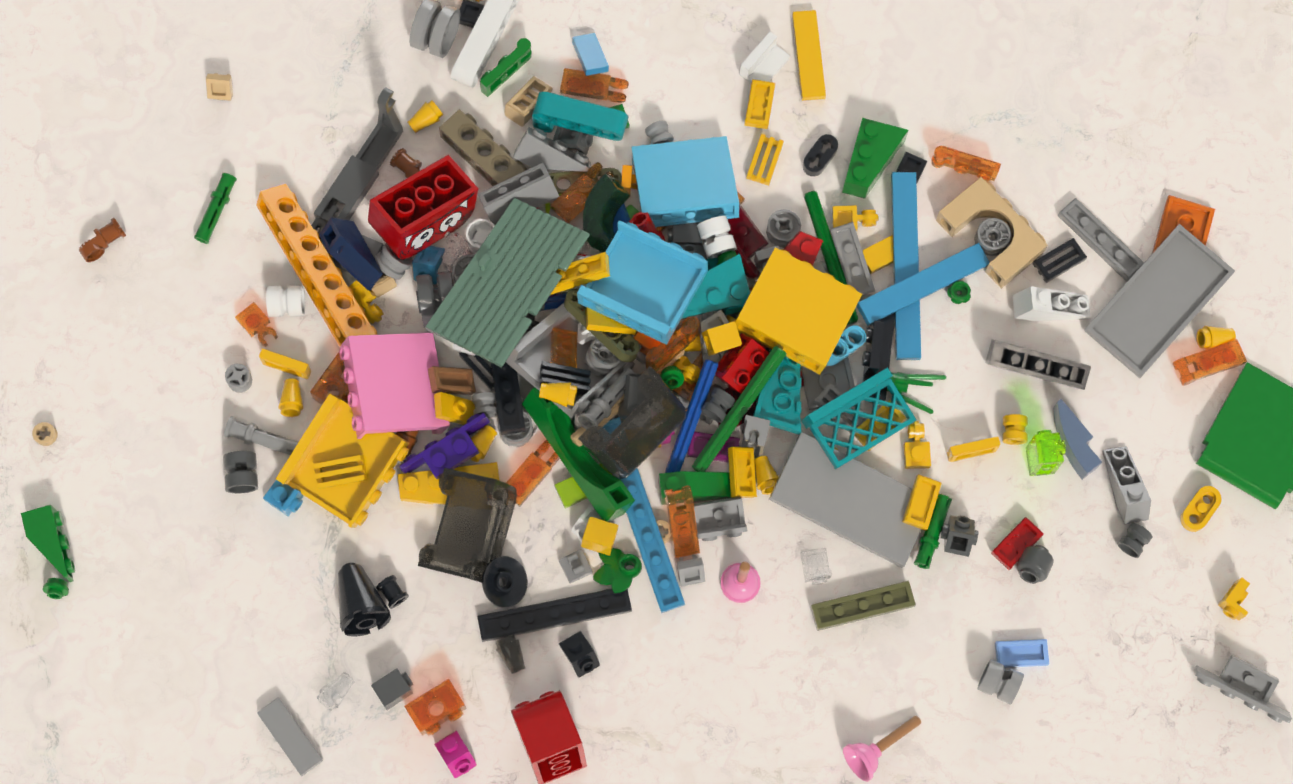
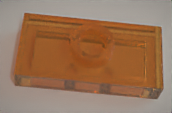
(564, 347)

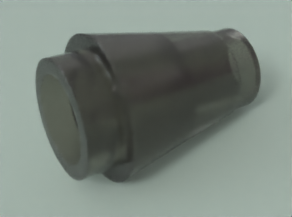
(511, 653)

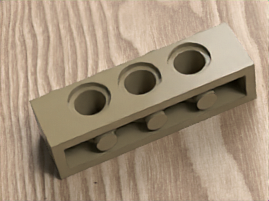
(461, 124)

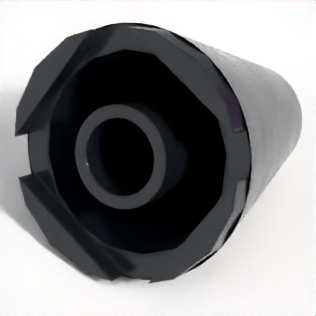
(359, 602)

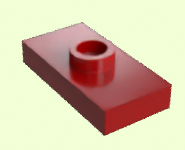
(1014, 544)

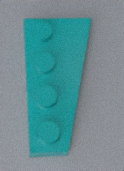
(781, 398)

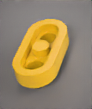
(1199, 509)

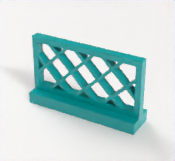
(844, 403)

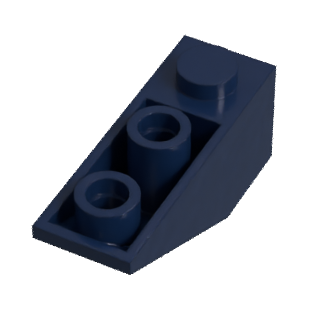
(351, 251)

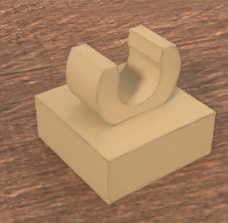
(219, 86)

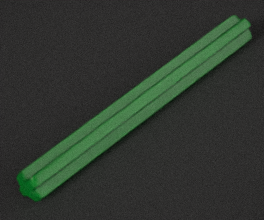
(828, 248)
(739, 409)

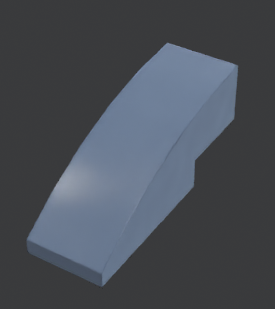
(1076, 440)

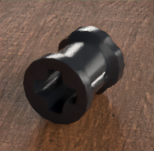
(392, 591)

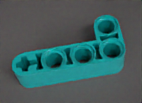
(578, 116)

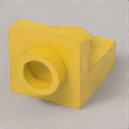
(1235, 595)

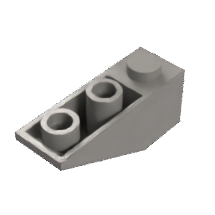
(538, 149)
(1127, 485)

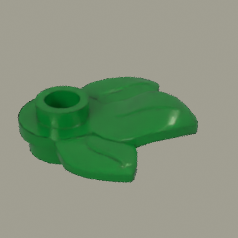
(614, 571)

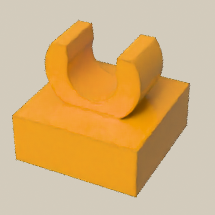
(628, 179)

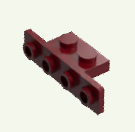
(747, 240)

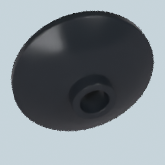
(513, 581)

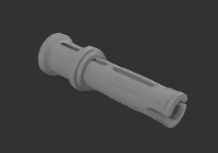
(602, 406)
(252, 434)

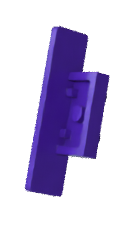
(449, 451)

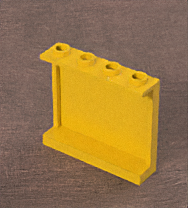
(798, 310)
(333, 438)

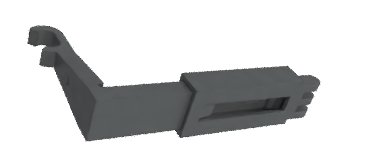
(361, 170)

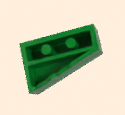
(871, 155)

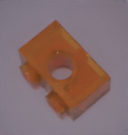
(420, 708)

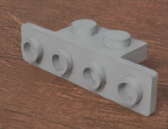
(1246, 683)

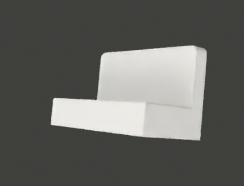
(764, 60)

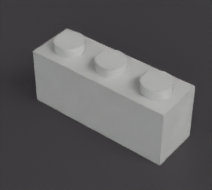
(530, 186)

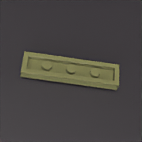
(863, 605)

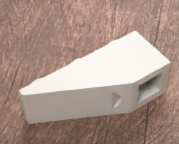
(1050, 305)

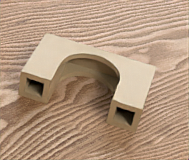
(983, 201)

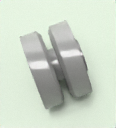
(434, 28)

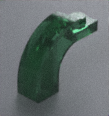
(601, 209)

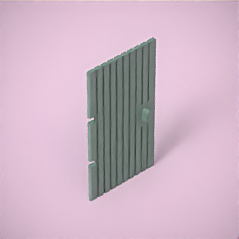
(507, 281)

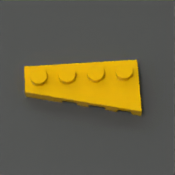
(424, 487)

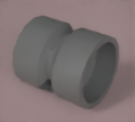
(240, 472)

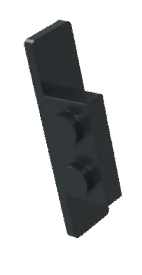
(878, 349)

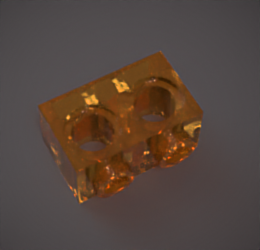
(331, 381)

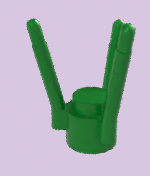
(902, 381)

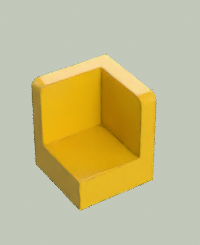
(721, 338)
(599, 536)

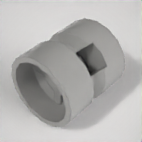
(1000, 681)

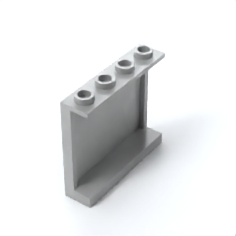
(536, 347)

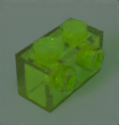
(1045, 453)

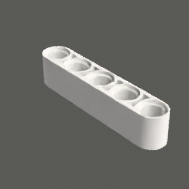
(482, 41)

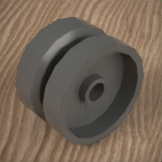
(429, 297)

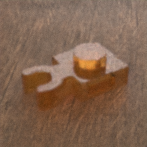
(255, 322)

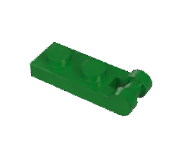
(506, 67)

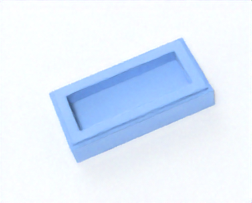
(1022, 653)

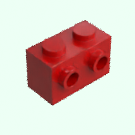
(741, 363)

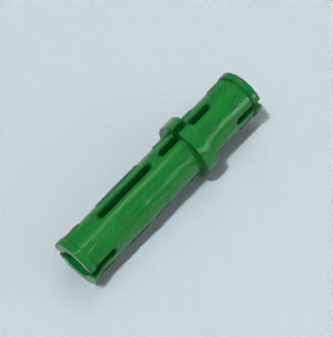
(219, 199)
(929, 541)

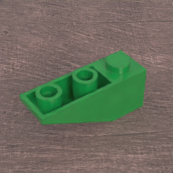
(45, 533)

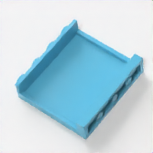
(686, 181)
(647, 282)

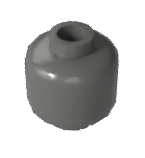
(1035, 564)

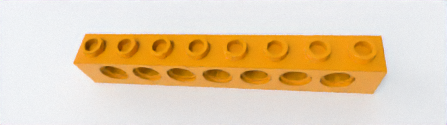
(295, 237)

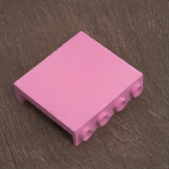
(391, 383)

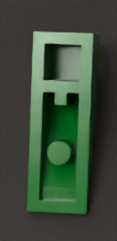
(704, 485)

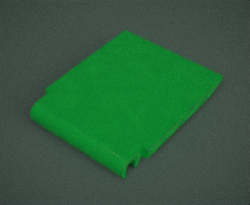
(1253, 437)

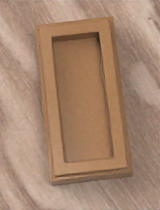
(451, 380)

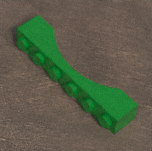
(602, 489)

